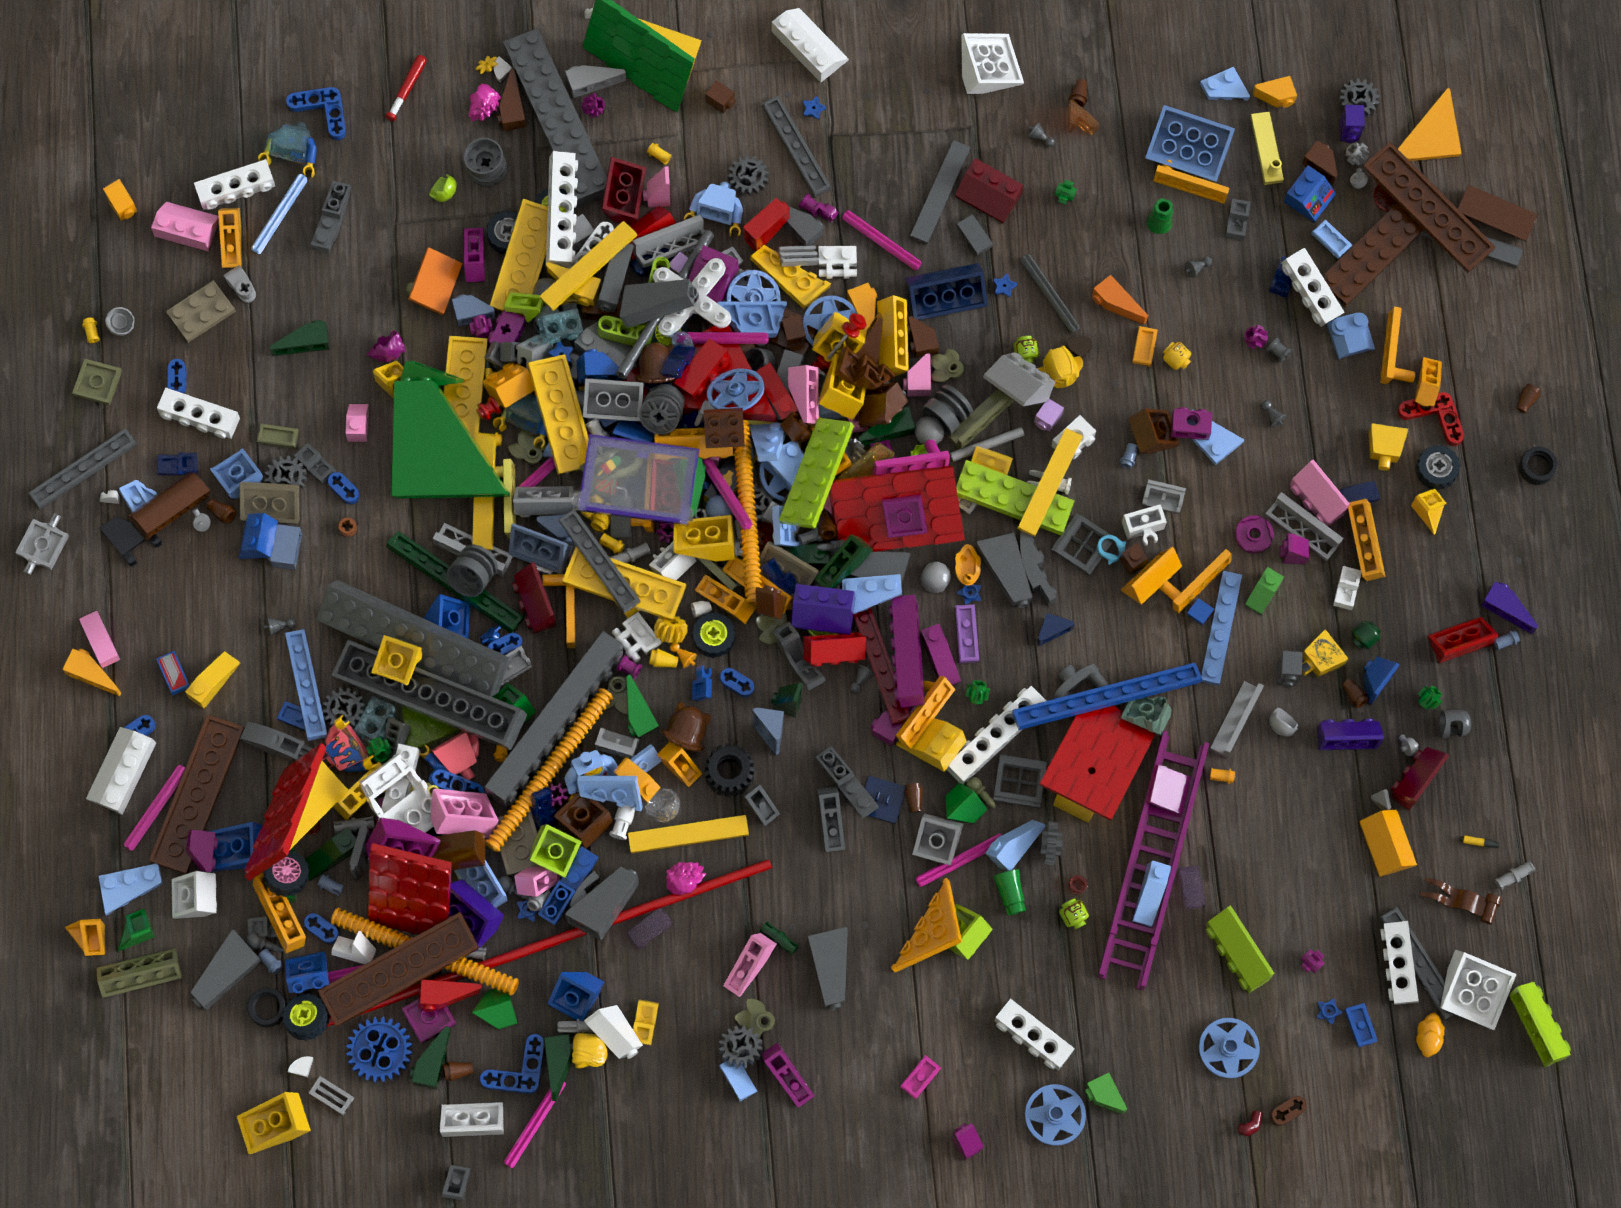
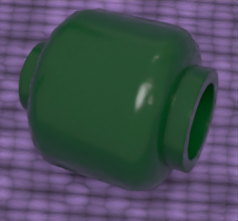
(1366, 635)

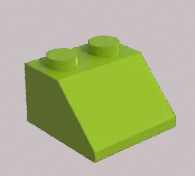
(554, 850)
(972, 930)

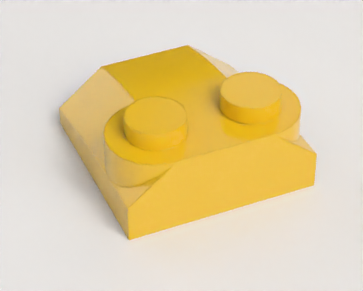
(396, 659)

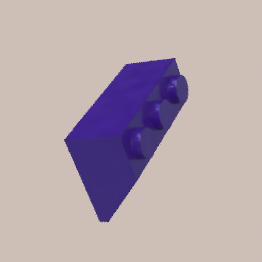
(823, 609)
(1349, 734)
(478, 912)

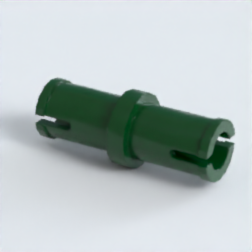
(779, 938)

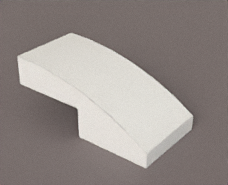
(1347, 588)

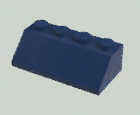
(946, 291)

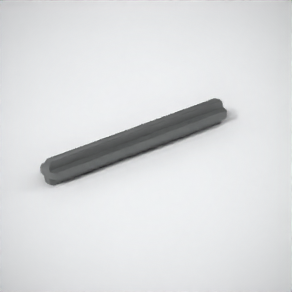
(1050, 293)

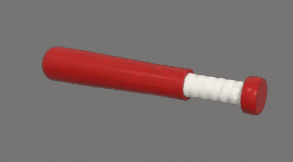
(407, 85)

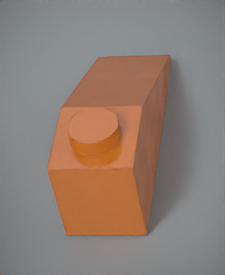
(1115, 299)

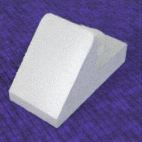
(356, 950)

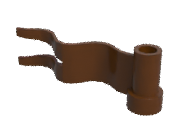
(1466, 900)

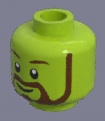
(1026, 348)
(1074, 913)

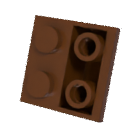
(881, 405)

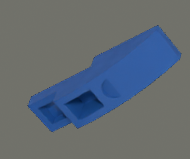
(566, 887)

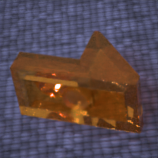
(1078, 115)

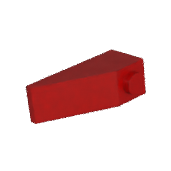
(777, 391)
(440, 994)

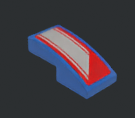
(173, 673)

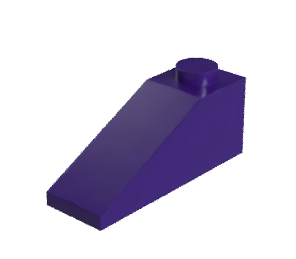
(1506, 604)

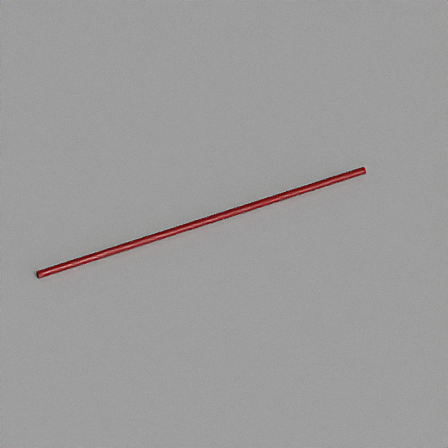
(575, 933)

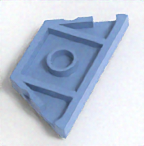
(756, 316)

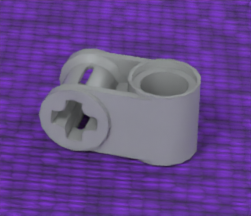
(240, 283)

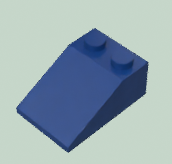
(235, 846)

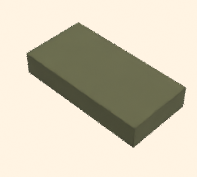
(277, 436)

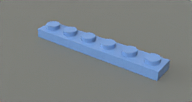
(1221, 628)
(306, 685)

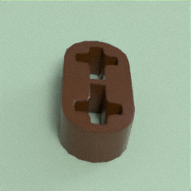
(1291, 1114)

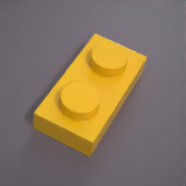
(992, 460)

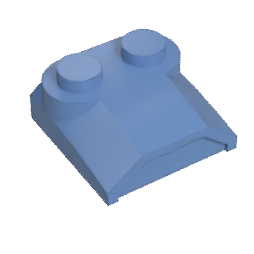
(1350, 335)
(236, 470)

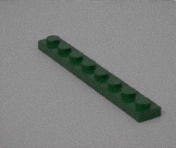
(437, 570)

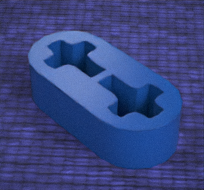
(181, 377)
(340, 491)
(503, 643)
(739, 678)
(136, 724)
(318, 932)

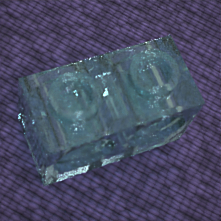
(559, 321)
(370, 719)

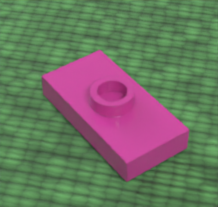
(920, 1077)

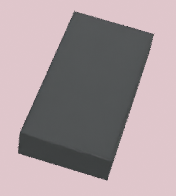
(974, 235)

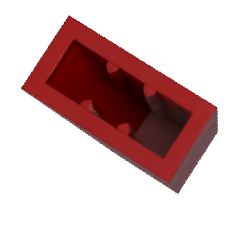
(766, 224)

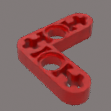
(1441, 410)

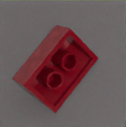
(989, 190)
(623, 191)
(533, 599)
(1418, 776)

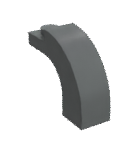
(793, 652)

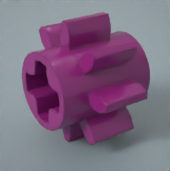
(593, 105)
(481, 326)
(1256, 336)
(667, 538)
(559, 799)
(1312, 961)

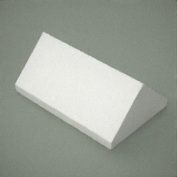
(472, 1119)

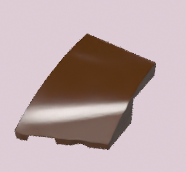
(861, 371)

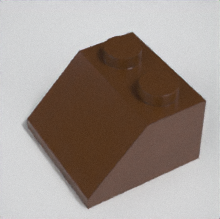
(1152, 430)
(584, 819)

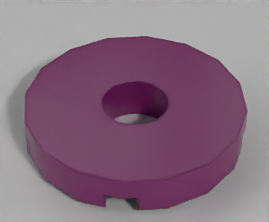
(1248, 543)

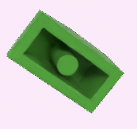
(1264, 590)
(1105, 1094)

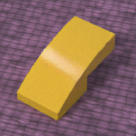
(645, 1021)

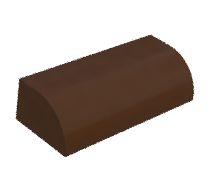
(1497, 213)
(169, 505)
(462, 849)

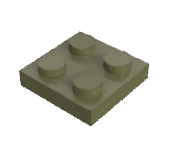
(97, 382)

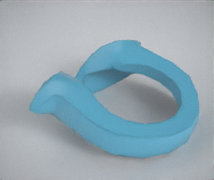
(1110, 557)

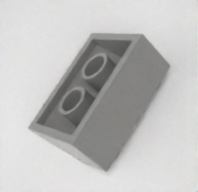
(591, 340)
(1020, 380)
(612, 399)
(543, 500)

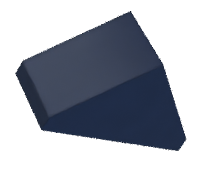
(1054, 627)

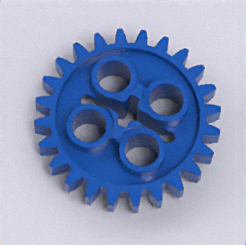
(361, 1043)

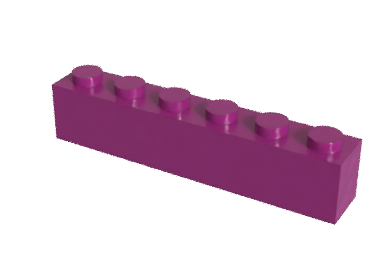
(907, 651)

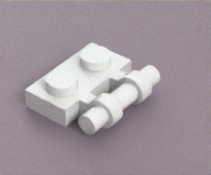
(837, 256)
(641, 633)

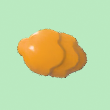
(967, 565)
(1430, 1035)

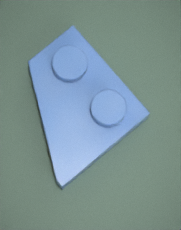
(1224, 86)
(136, 494)
(783, 533)

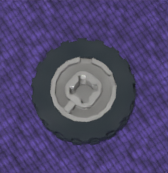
(500, 230)
(1438, 467)

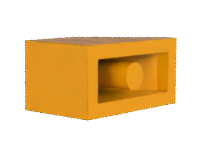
(1276, 92)
(120, 200)
(679, 764)
(647, 785)

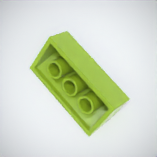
(1239, 949)
(1539, 1023)

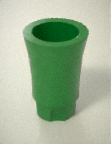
(1160, 218)
(1011, 891)

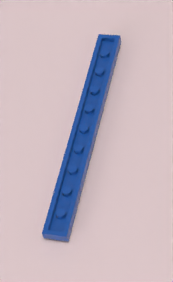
(1106, 696)

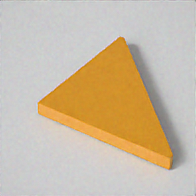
(1435, 134)
(934, 931)

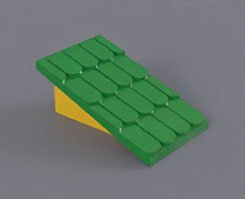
(649, 54)

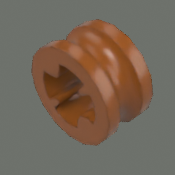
(344, 521)

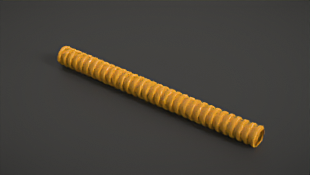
(746, 499)
(549, 769)
(395, 939)

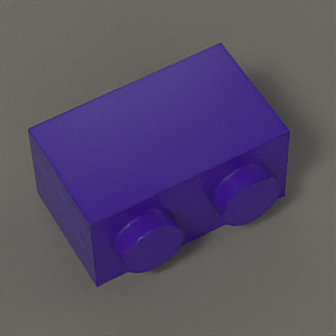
(1352, 123)

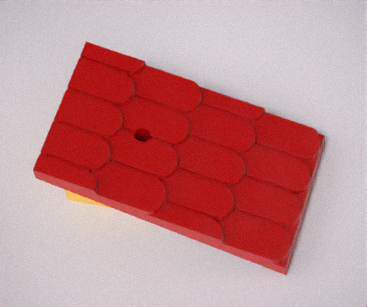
(860, 512)
(1096, 763)
(299, 801)
(407, 889)

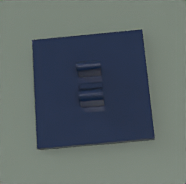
(887, 796)

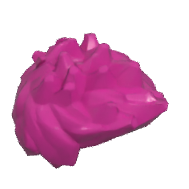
(483, 102)
(684, 877)

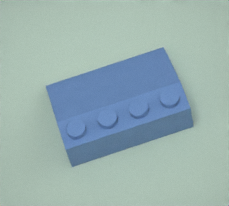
(1190, 143)

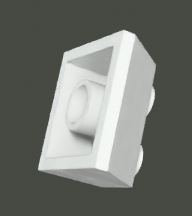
(194, 895)

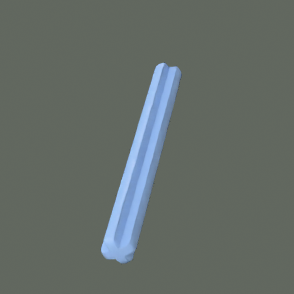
(279, 214)

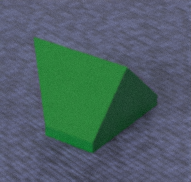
(964, 804)
(136, 930)
(496, 1009)

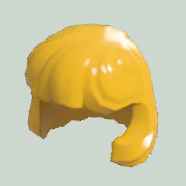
(588, 1050)

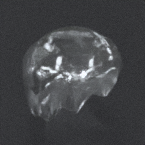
(663, 805)

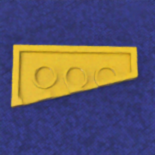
(796, 282)

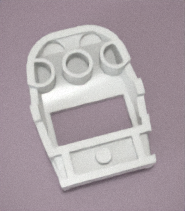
(413, 808)

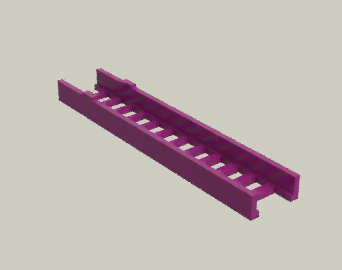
(1179, 837)

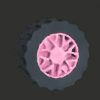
(287, 875)

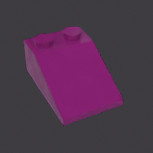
(719, 290)
(403, 837)

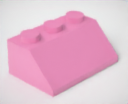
(185, 226)
(1319, 494)
(462, 812)

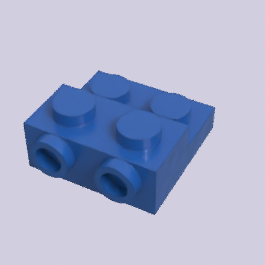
(307, 972)

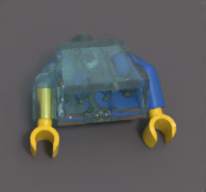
(291, 144)
(525, 415)

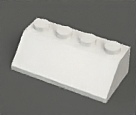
(808, 43)
(121, 770)

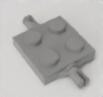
(42, 544)

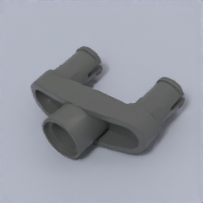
(1074, 678)

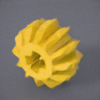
(670, 631)

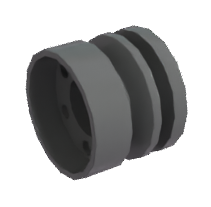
(481, 153)
(664, 400)
(949, 408)
(472, 570)

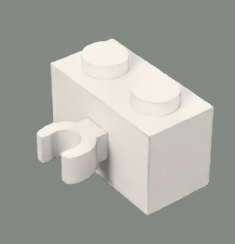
(1144, 523)
(670, 563)

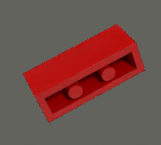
(702, 370)
(834, 648)

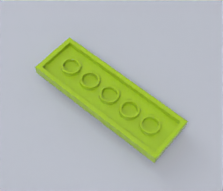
(816, 473)
(1009, 495)

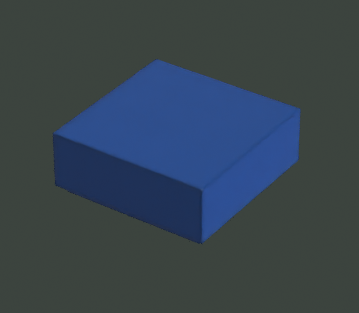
(1200, 611)

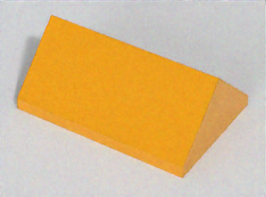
(1153, 576)
(1387, 842)

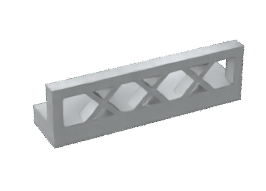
(667, 239)
(1307, 520)
(455, 547)
(1236, 719)

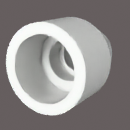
(700, 608)

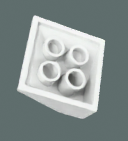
(989, 63)
(1476, 989)

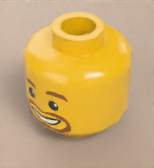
(1177, 356)

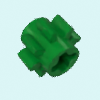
(1065, 192)
(977, 692)
(1429, 697)
(379, 749)

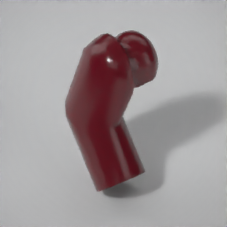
(1252, 1126)

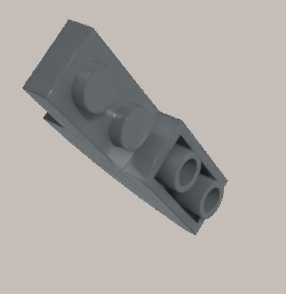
(332, 217)
(1032, 561)
(274, 742)
(846, 782)

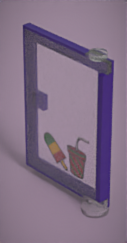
(638, 480)

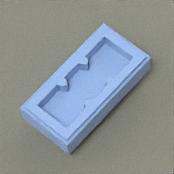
(1331, 239)
(646, 758)

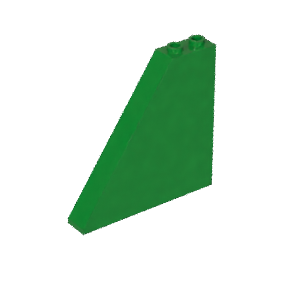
(434, 448)

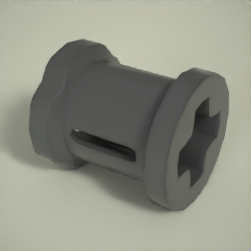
(1279, 350)

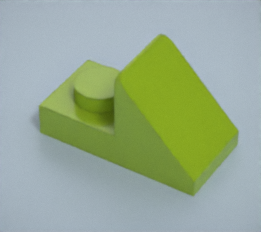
(527, 304)

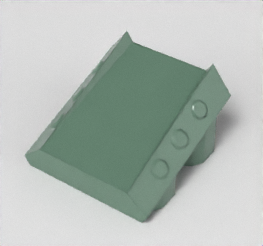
(1148, 713)

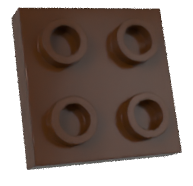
(724, 428)

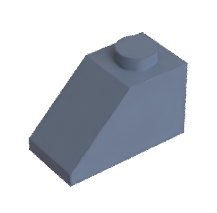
(468, 307)
(552, 527)

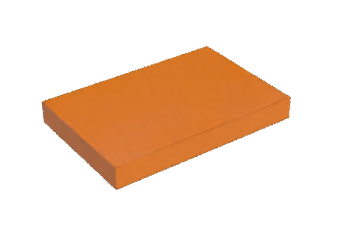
(435, 281)

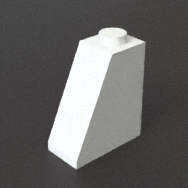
(614, 1031)

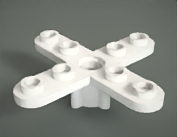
(703, 306)

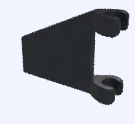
(126, 537)

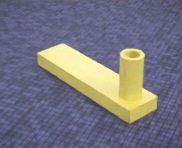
(1267, 148)
(507, 472)

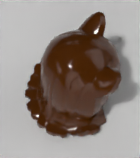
(651, 363)
(687, 727)

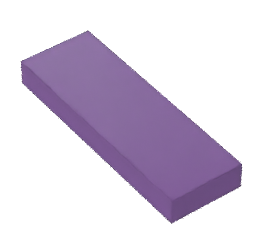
(967, 633)

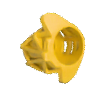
(1062, 366)

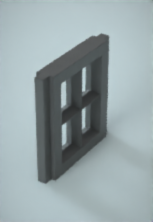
(1069, 533)
(1017, 798)
(359, 853)

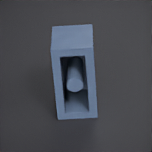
(286, 547)

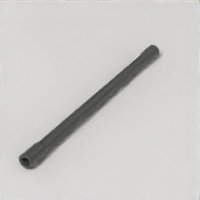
(629, 361)

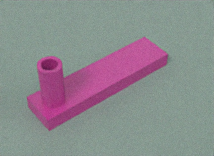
(931, 460)

